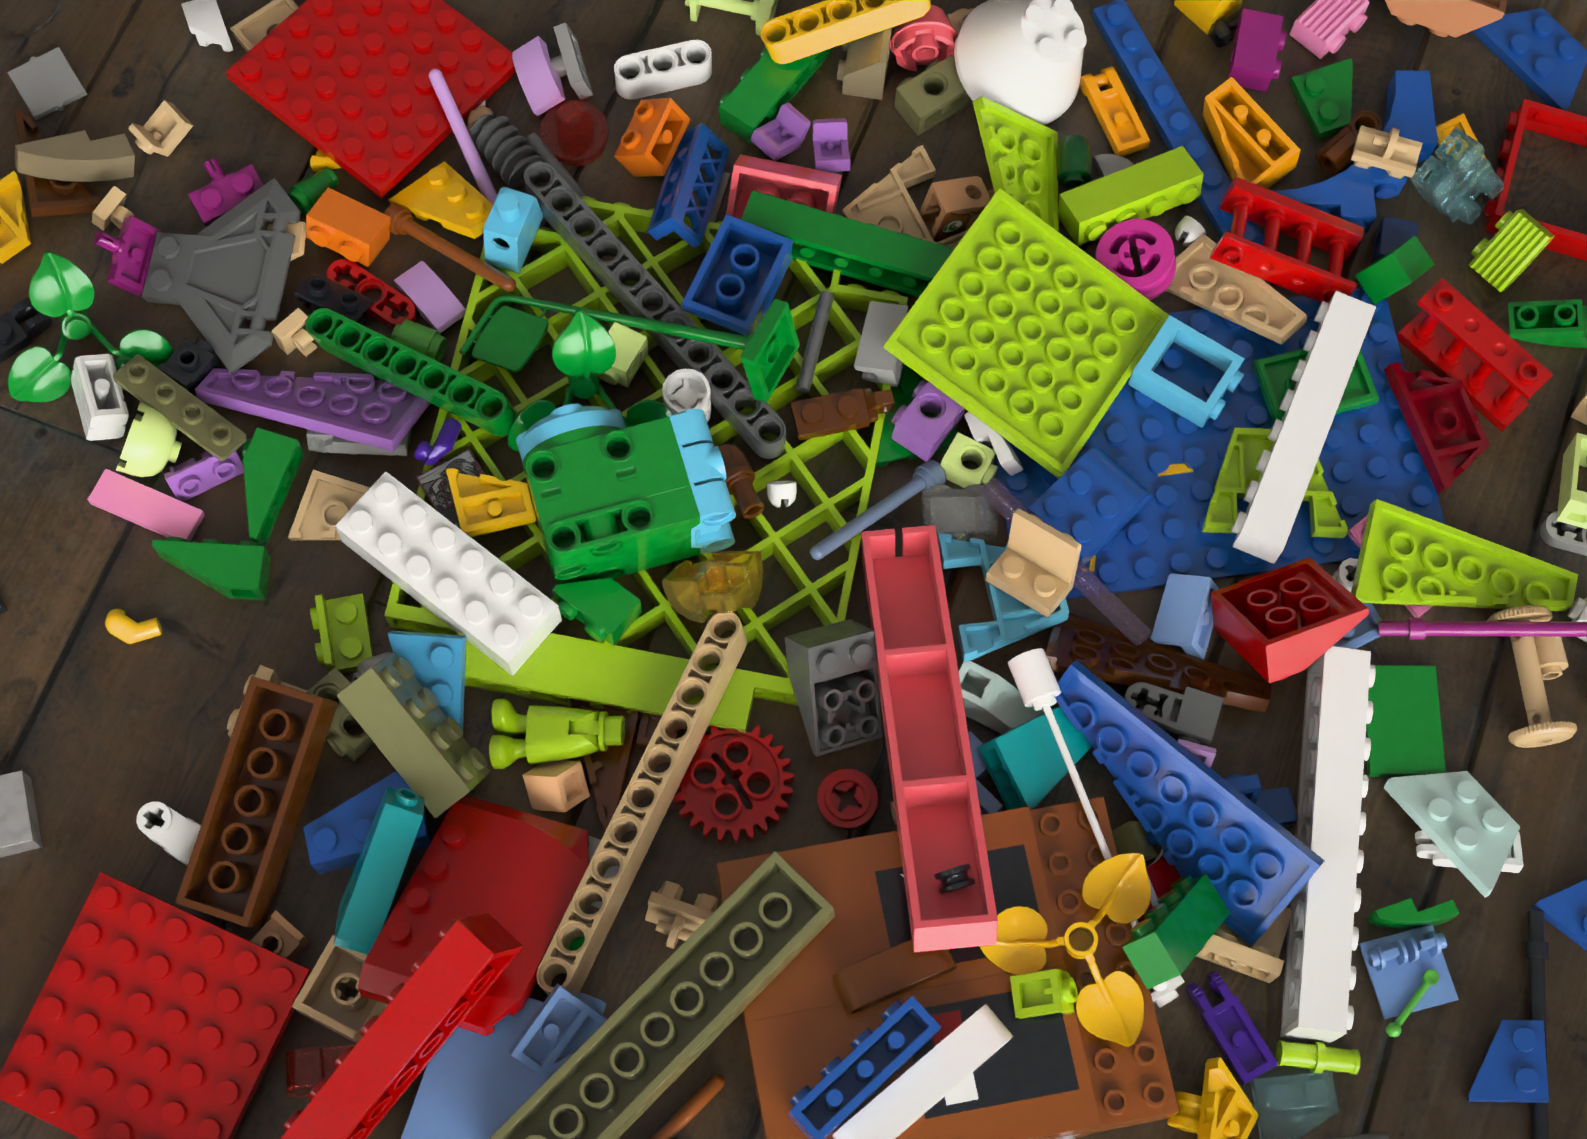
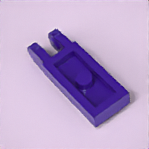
(1232, 1030)

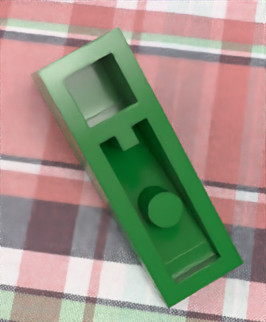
(269, 471)

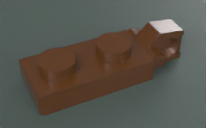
(839, 412)

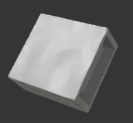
(18, 815)

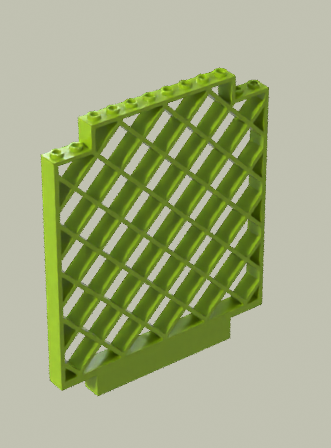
(626, 676)

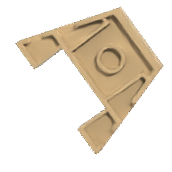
(890, 204)

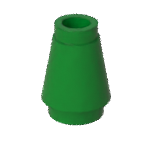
(308, 191)

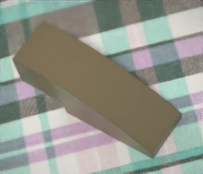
(76, 158)

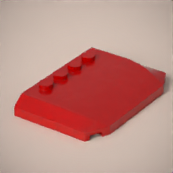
(479, 864)

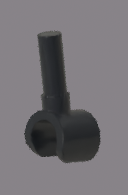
(1222, 31)

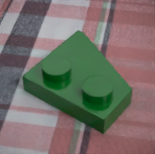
(1325, 97)

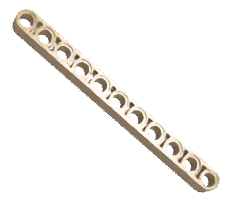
(648, 819)

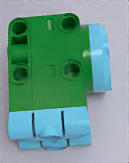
(623, 495)

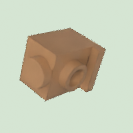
(290, 940)

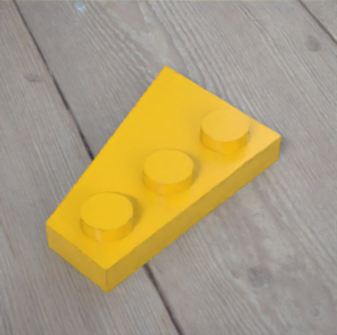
(446, 199)

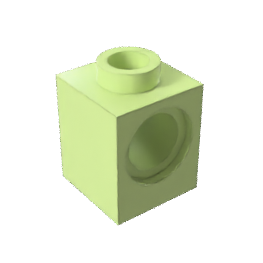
(630, 353)
(966, 449)

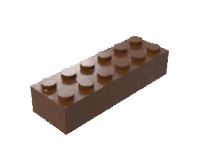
(256, 803)

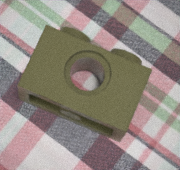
(927, 110)

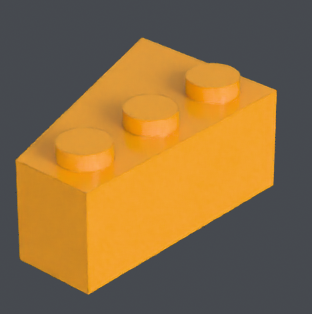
(1247, 137)

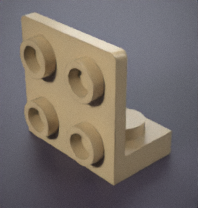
(1037, 564)
(1257, 961)

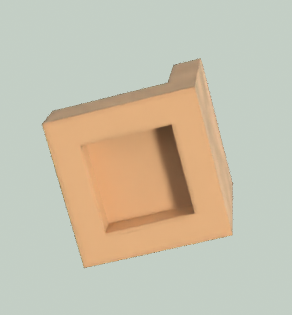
(556, 785)

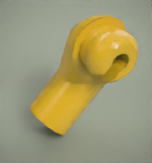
(129, 630)

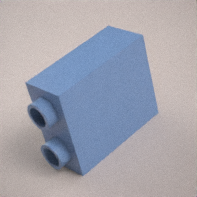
(476, 1082)

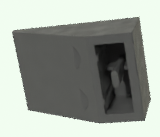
(836, 684)

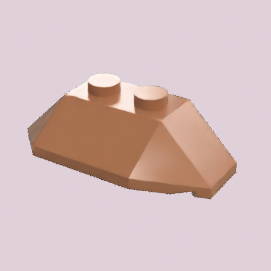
(1448, 16)

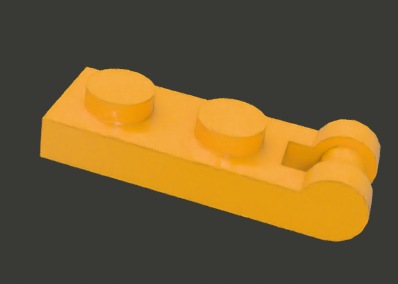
(1115, 112)

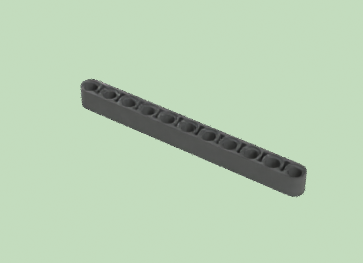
(649, 292)

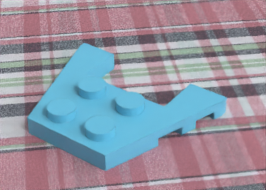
(1011, 617)

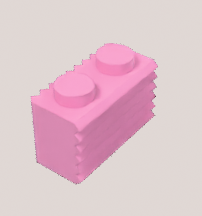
(1327, 22)

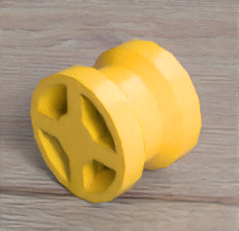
(1189, 1112)

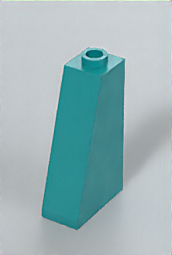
(1028, 760)
(378, 870)

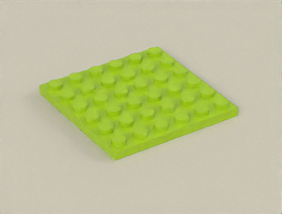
(1027, 333)

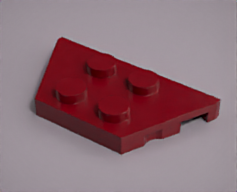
(1439, 422)

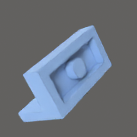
(1186, 614)

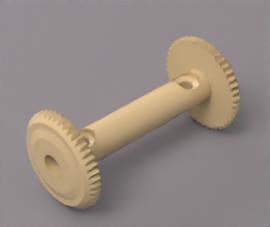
(1531, 681)

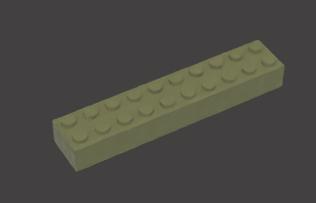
(677, 1010)

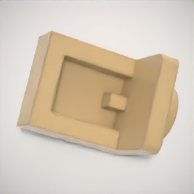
(162, 130)

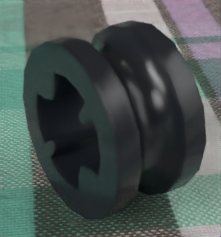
(954, 879)

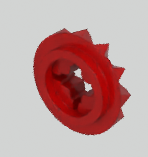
(842, 782)

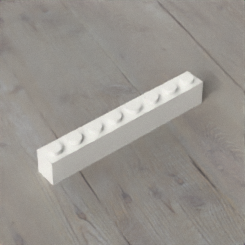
(1303, 428)

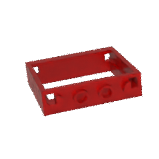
(1553, 123)

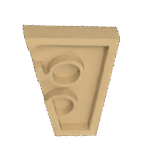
(323, 506)

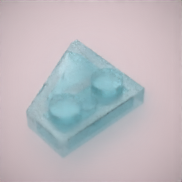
(1293, 1104)

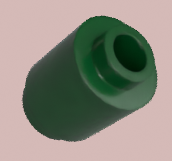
(1073, 161)

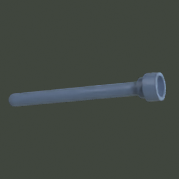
(925, 476)

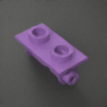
(197, 477)

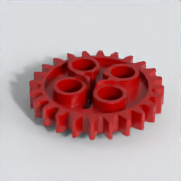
(761, 763)

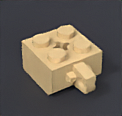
(324, 998)

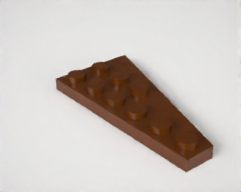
(1118, 661)

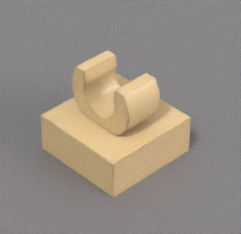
(111, 210)
(293, 334)

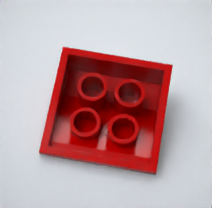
(1285, 617)

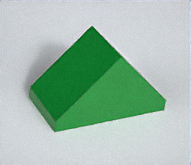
(1394, 270)

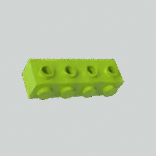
(1130, 194)

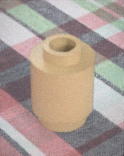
(1551, 656)

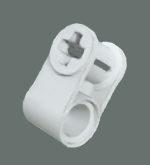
(175, 836)

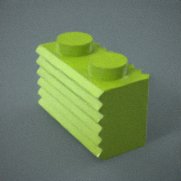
(1511, 249)

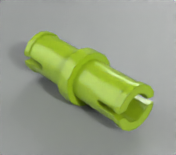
(1317, 1057)

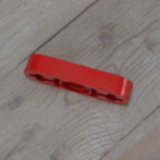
(366, 281)

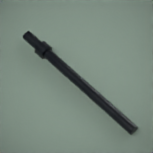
(1536, 953)

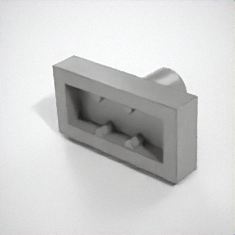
(571, 61)

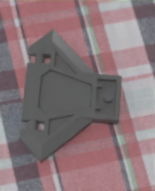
(229, 273)

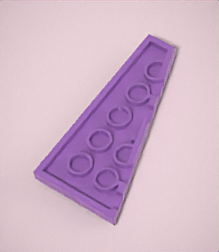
(330, 403)

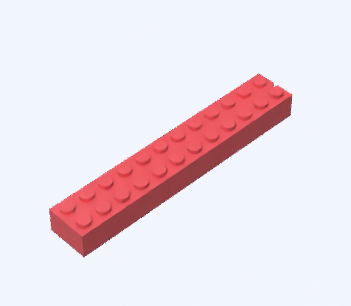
(927, 741)

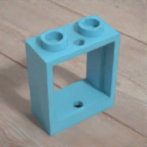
(1171, 395)

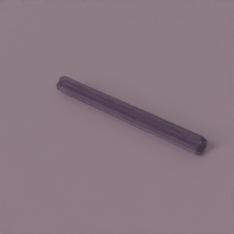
(1084, 580)

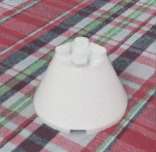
(1022, 55)

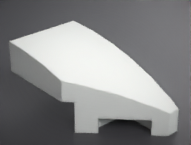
(207, 23)
(988, 437)

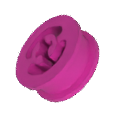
(1154, 253)

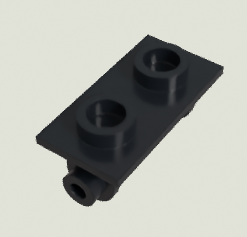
(322, 292)

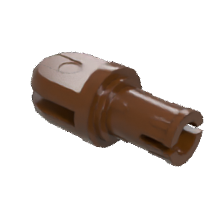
(740, 481)

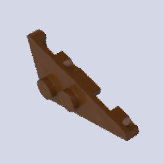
(52, 196)
(611, 768)

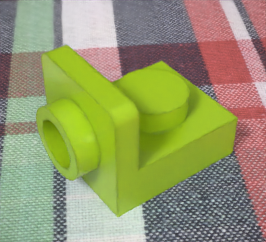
(1043, 993)

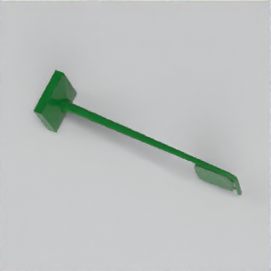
(515, 335)

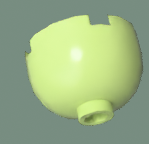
(149, 444)

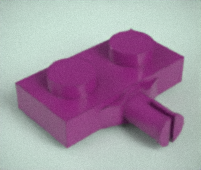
(223, 191)
(129, 254)

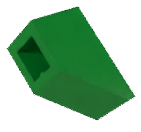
(600, 605)

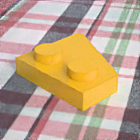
(1224, 1106)

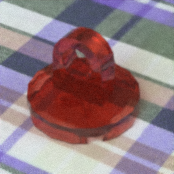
(575, 132)

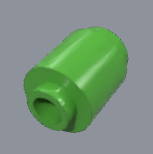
(421, 339)

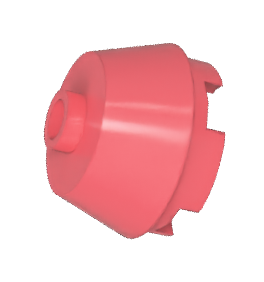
(923, 40)

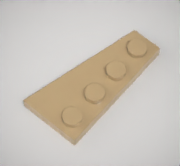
(1234, 294)

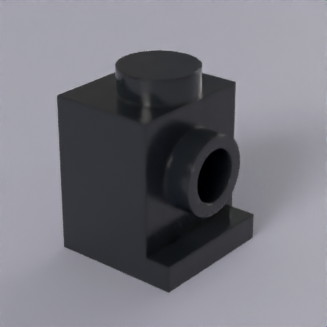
(186, 373)

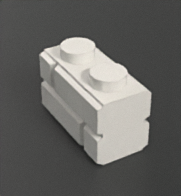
(99, 397)

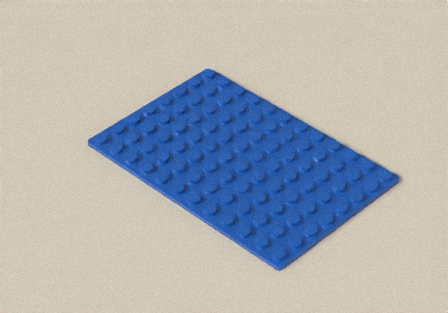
(1363, 460)

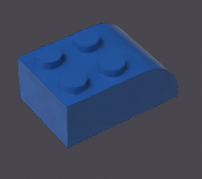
(739, 276)
(1092, 501)

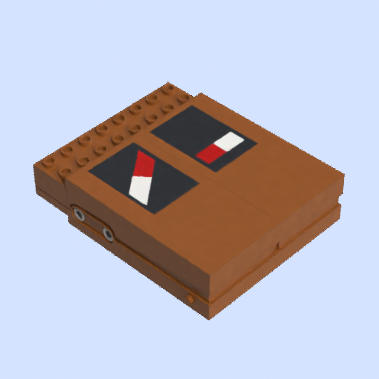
(1048, 1076)

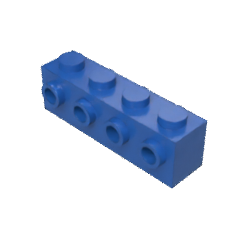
(864, 1070)

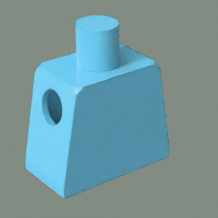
(511, 220)

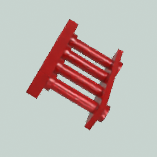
(1294, 220)
(1495, 348)

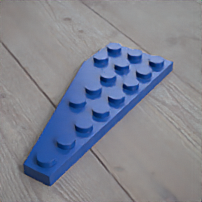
(1190, 807)

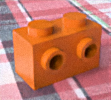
(652, 137)
(347, 227)

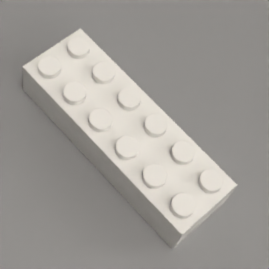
(449, 573)

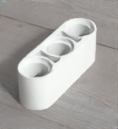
(651, 81)

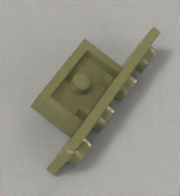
(180, 407)

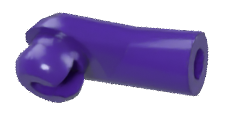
(444, 443)

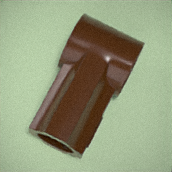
(1338, 151)

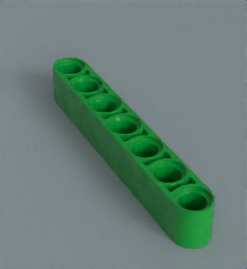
(366, 351)

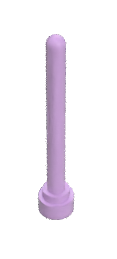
(462, 135)

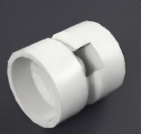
(687, 390)

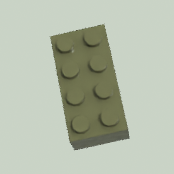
(414, 733)

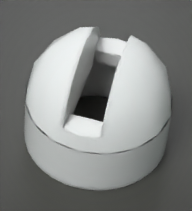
(1189, 230)
(781, 490)

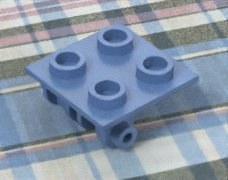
(1398, 966)

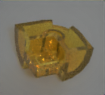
(713, 585)

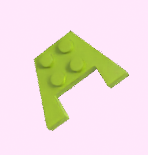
(1240, 469)

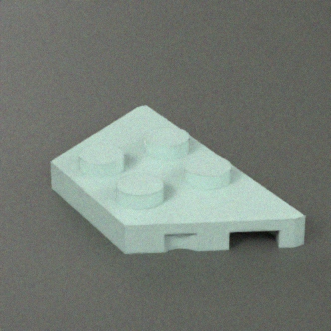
(1459, 821)

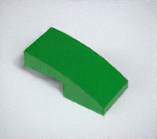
(1405, 915)

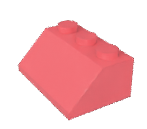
(784, 181)

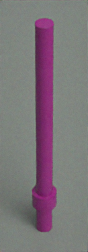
(1417, 628)

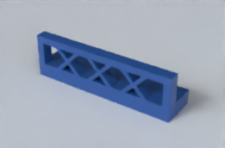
(684, 177)

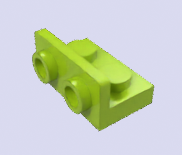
(343, 632)

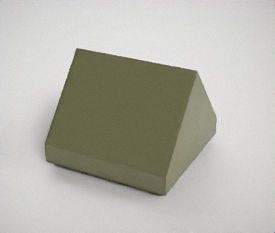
(1132, 839)

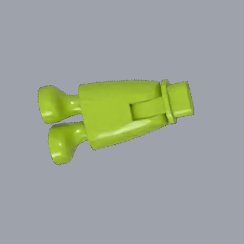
(551, 733)

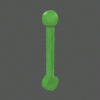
(1429, 978)

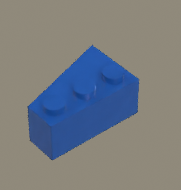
(339, 835)

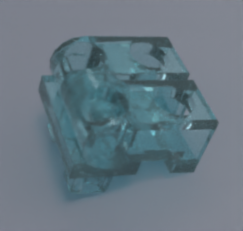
(1457, 178)

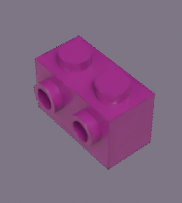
(1256, 48)

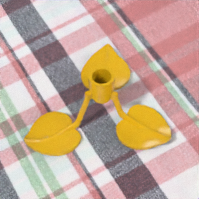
(1113, 1005)

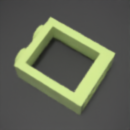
(1573, 502)

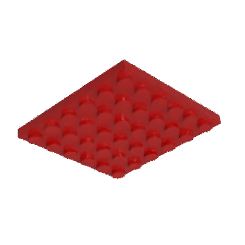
(360, 84)
(150, 1023)

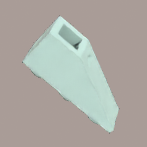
(992, 699)

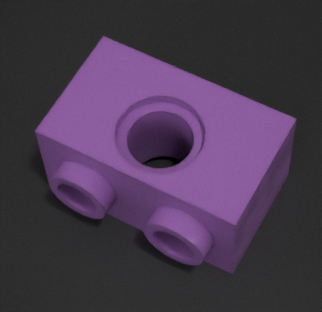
(922, 433)

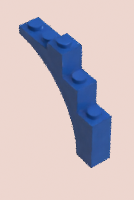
(1353, 191)

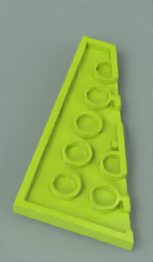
(1020, 158)
(1433, 564)

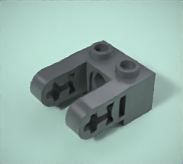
(1182, 716)

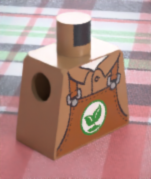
(954, 206)

